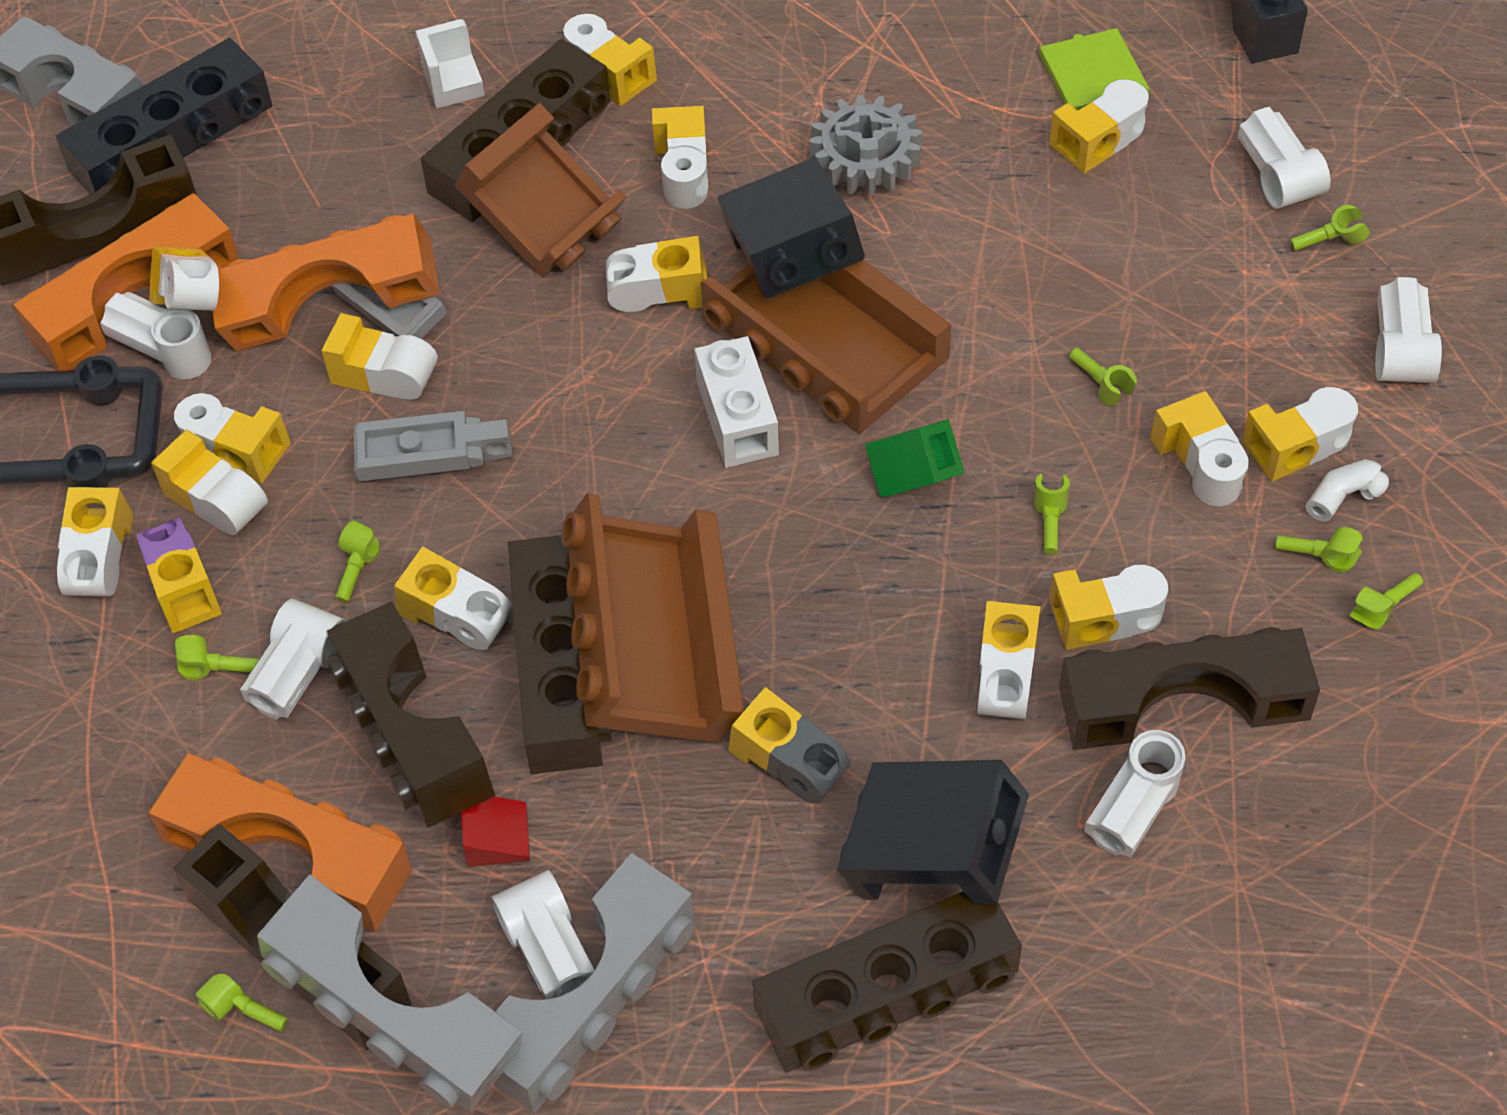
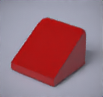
(495, 832)

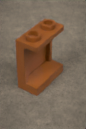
(538, 194)

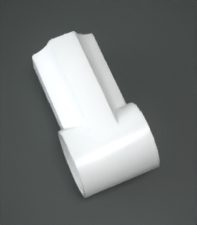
(1285, 167)
(164, 334)
(1406, 342)
(292, 658)
(1137, 795)
(539, 924)

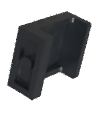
(792, 227)
(935, 827)

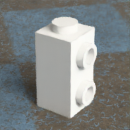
(736, 401)

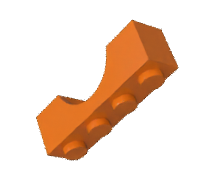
(265, 293)
(67, 311)
(348, 858)

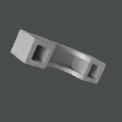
(641, 921)
(453, 1045)

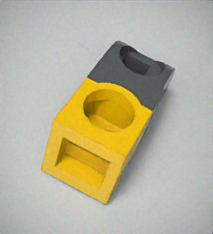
(788, 747)

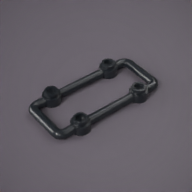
(99, 383)

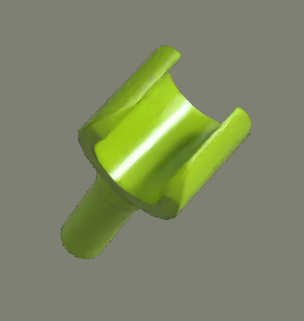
(1341, 218)
(1106, 378)
(1051, 505)
(363, 547)
(1338, 554)
(1375, 608)
(196, 663)
(223, 994)

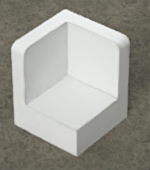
(449, 63)

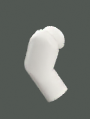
(1340, 482)

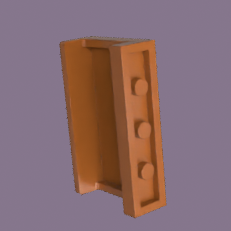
(840, 339)
(652, 624)

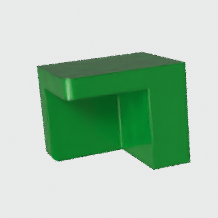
(914, 458)

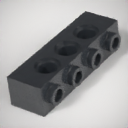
(189, 102)

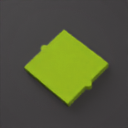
(1088, 64)

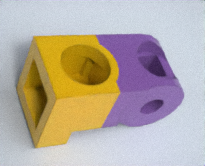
(178, 575)

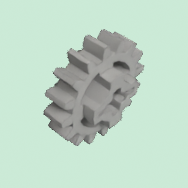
(866, 144)

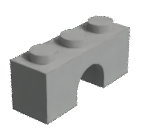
(42, 61)

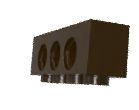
(561, 79)
(552, 733)
(899, 948)

